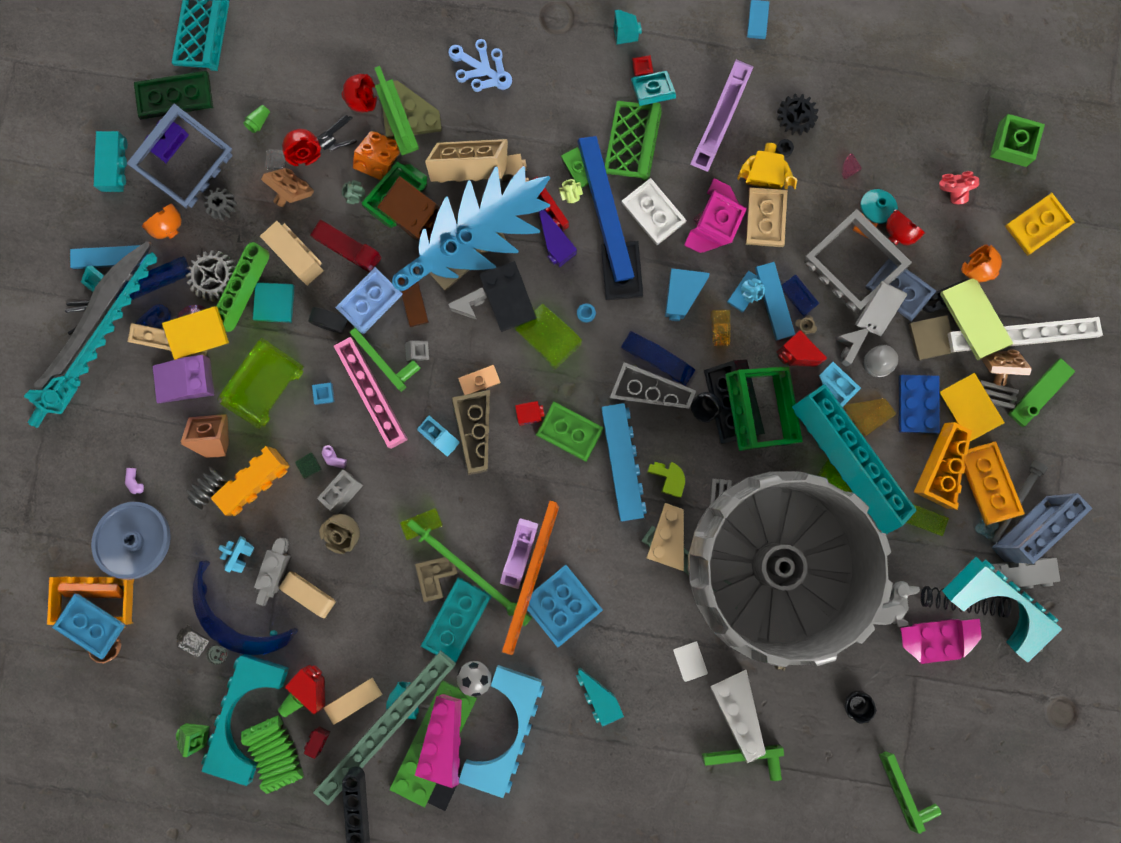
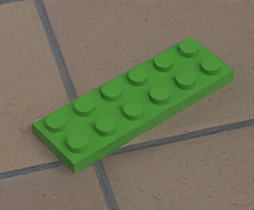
(406, 783)

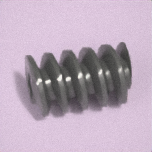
(206, 488)

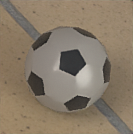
(474, 678)

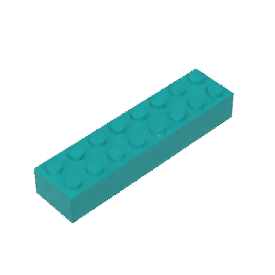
(854, 459)

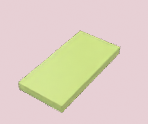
(976, 318)

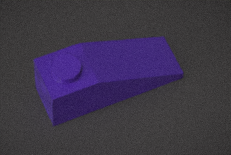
(557, 244)

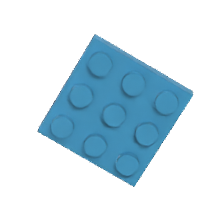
(562, 606)

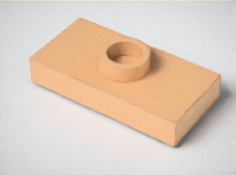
(479, 380)

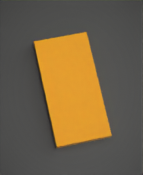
(991, 484)

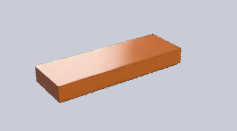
(91, 590)

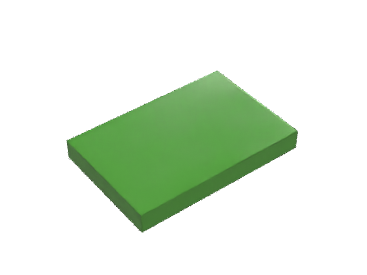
(569, 431)

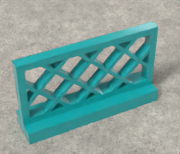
(214, 34)

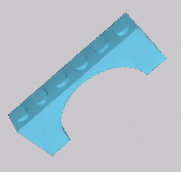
(494, 774)

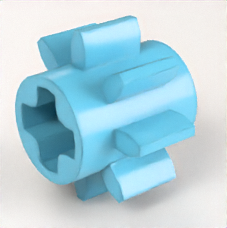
(752, 290)

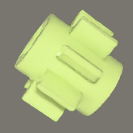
(571, 191)

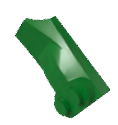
(408, 173)

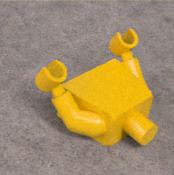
(767, 170)

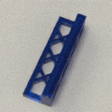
(161, 277)

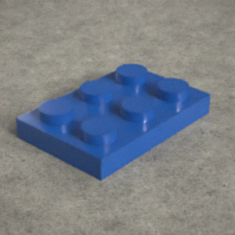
(919, 404)

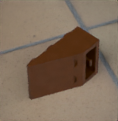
(409, 209)

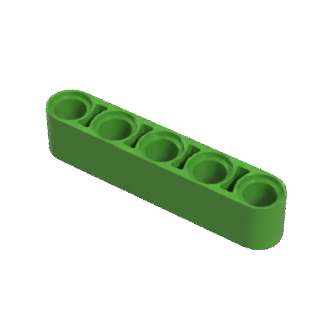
(242, 284)

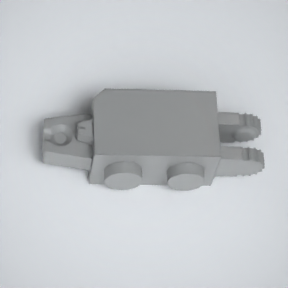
(272, 571)

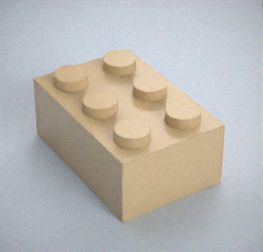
(292, 252)

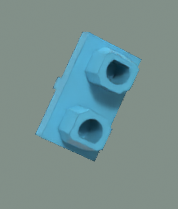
(233, 563)

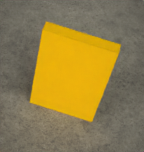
(1039, 224)
(195, 332)
(972, 406)

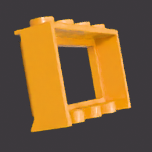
(55, 596)

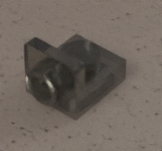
(191, 641)

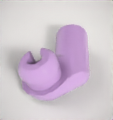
(331, 458)
(131, 483)

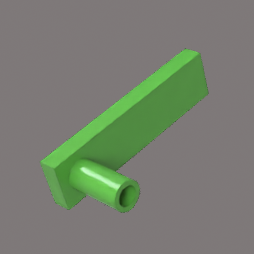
(397, 379)
(1041, 392)
(772, 754)
(913, 817)

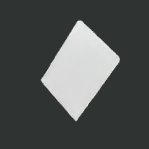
(690, 661)

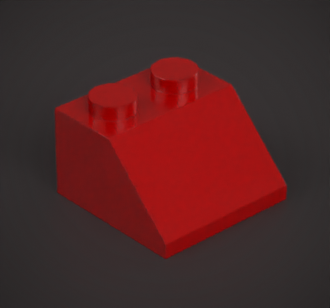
(800, 352)
(309, 688)

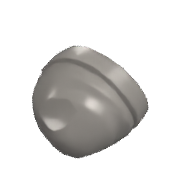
(880, 361)

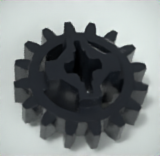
(805, 112)

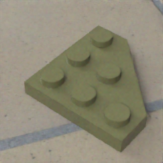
(420, 114)

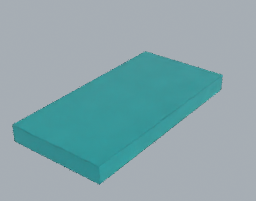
(456, 619)

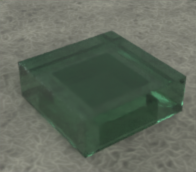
(308, 465)

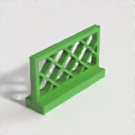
(395, 114)
(649, 139)

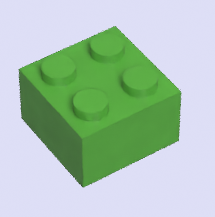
(1017, 140)

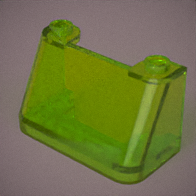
(259, 383)

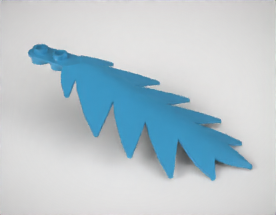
(476, 228)

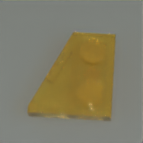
(869, 414)

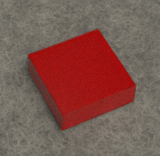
(642, 66)

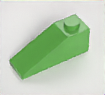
(191, 738)

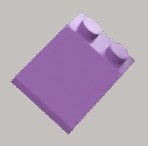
(183, 379)

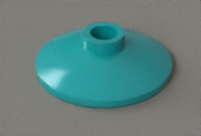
(874, 210)

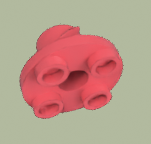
(959, 186)

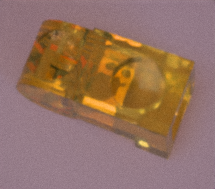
(720, 327)

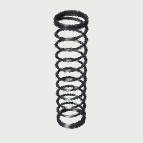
(1000, 607)

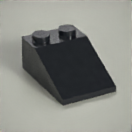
(508, 296)

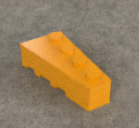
(251, 481)

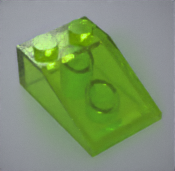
(550, 336)

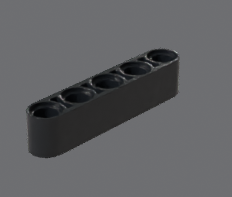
(355, 807)

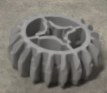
(207, 282)

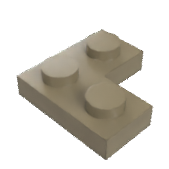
(429, 575)

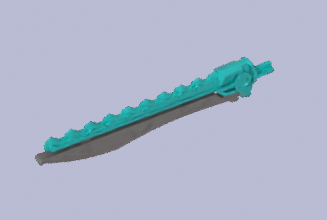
(61, 389)

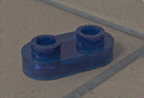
(152, 316)

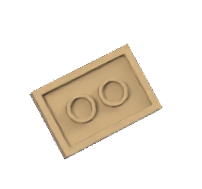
(766, 217)

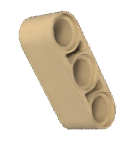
(307, 594)
(352, 701)

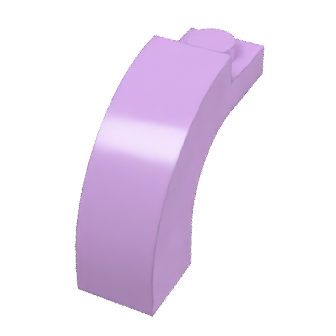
(519, 553)

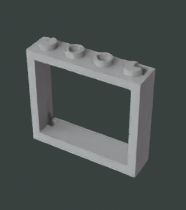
(877, 238)

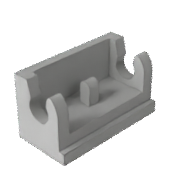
(339, 492)

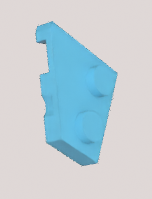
(839, 383)

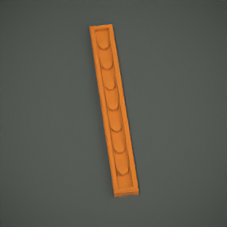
(530, 579)

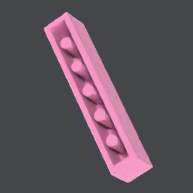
(370, 392)

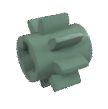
(353, 192)

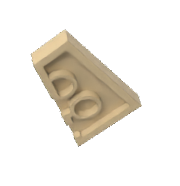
(668, 539)

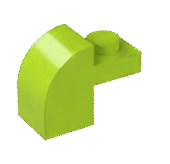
(674, 478)

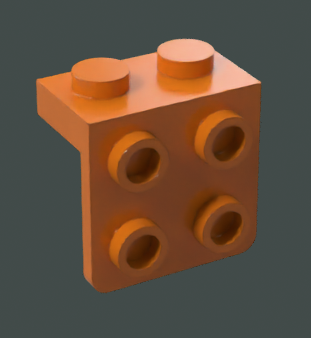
(375, 155)

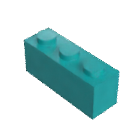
(110, 161)

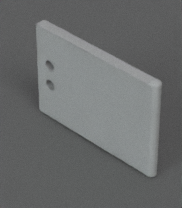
(881, 308)

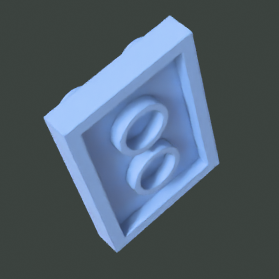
(368, 301)

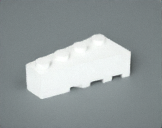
(739, 711)

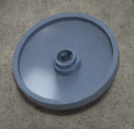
(130, 540)

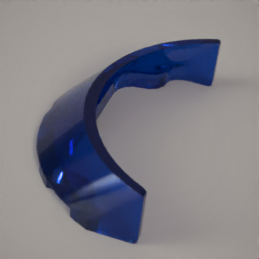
(225, 634)

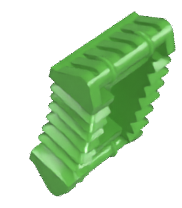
(273, 754)

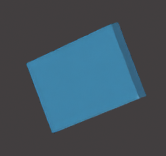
(89, 626)

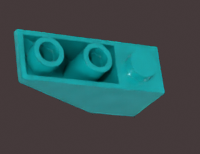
(604, 702)

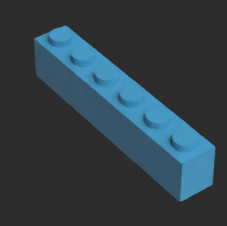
(622, 462)

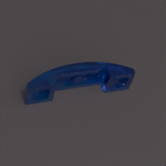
(658, 357)

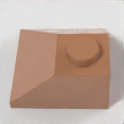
(207, 435)

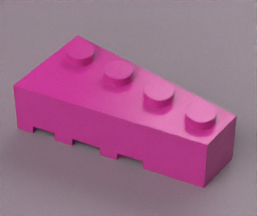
(440, 749)

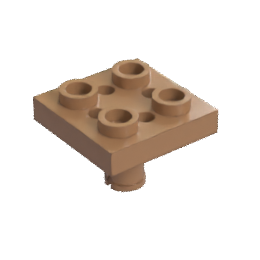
(287, 186)
(1006, 363)

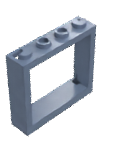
(154, 137)
(1041, 528)

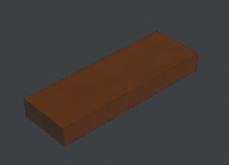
(414, 304)

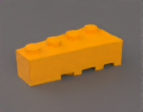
(945, 467)

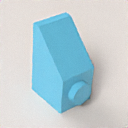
(438, 435)

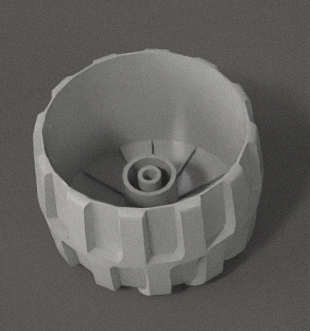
(829, 576)

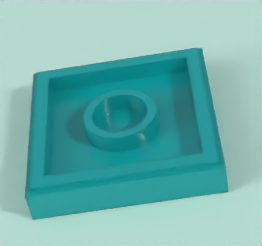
(653, 88)
(273, 302)

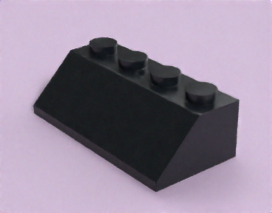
(718, 386)

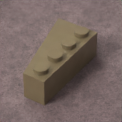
(473, 428)

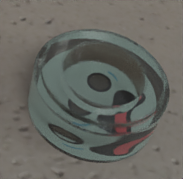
(216, 654)

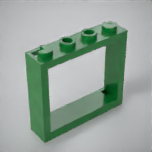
(742, 409)

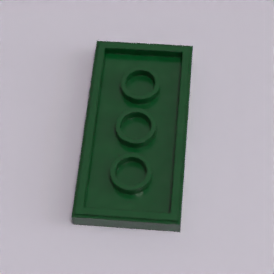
(187, 91)

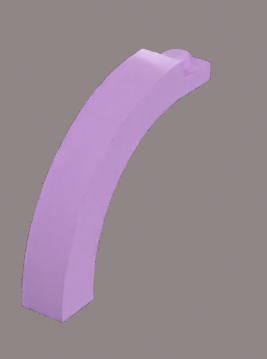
(722, 115)

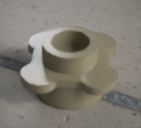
(808, 320)

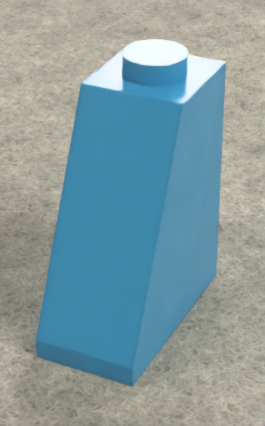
(682, 291)

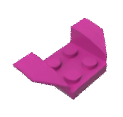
(718, 221)
(941, 639)

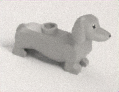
(897, 606)

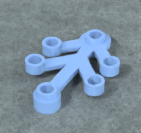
(481, 68)

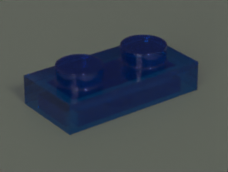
(799, 295)

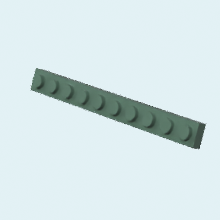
(386, 725)

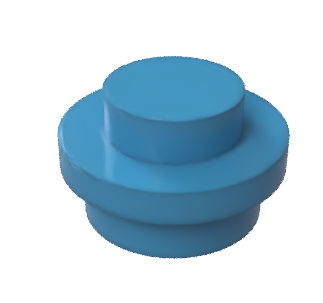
(586, 313)

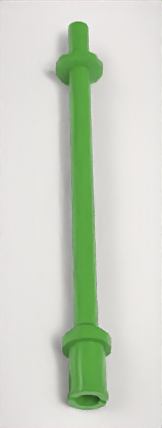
(510, 606)

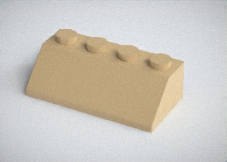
(467, 160)

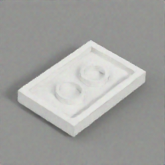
(653, 211)

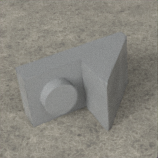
(463, 305)
(854, 341)

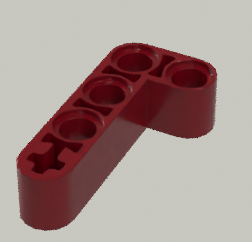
(355, 252)

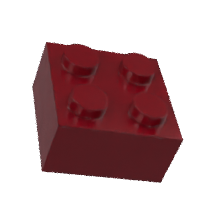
(316, 743)

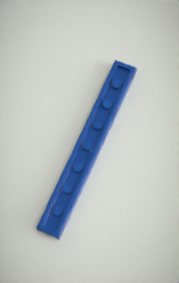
(605, 208)

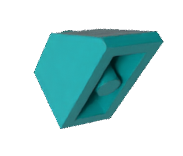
(626, 27)

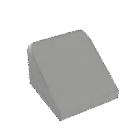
(417, 350)

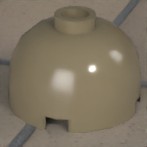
(340, 533)

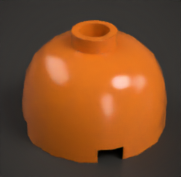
(164, 223)
(984, 264)

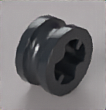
(790, 147)

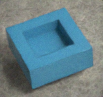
(323, 393)

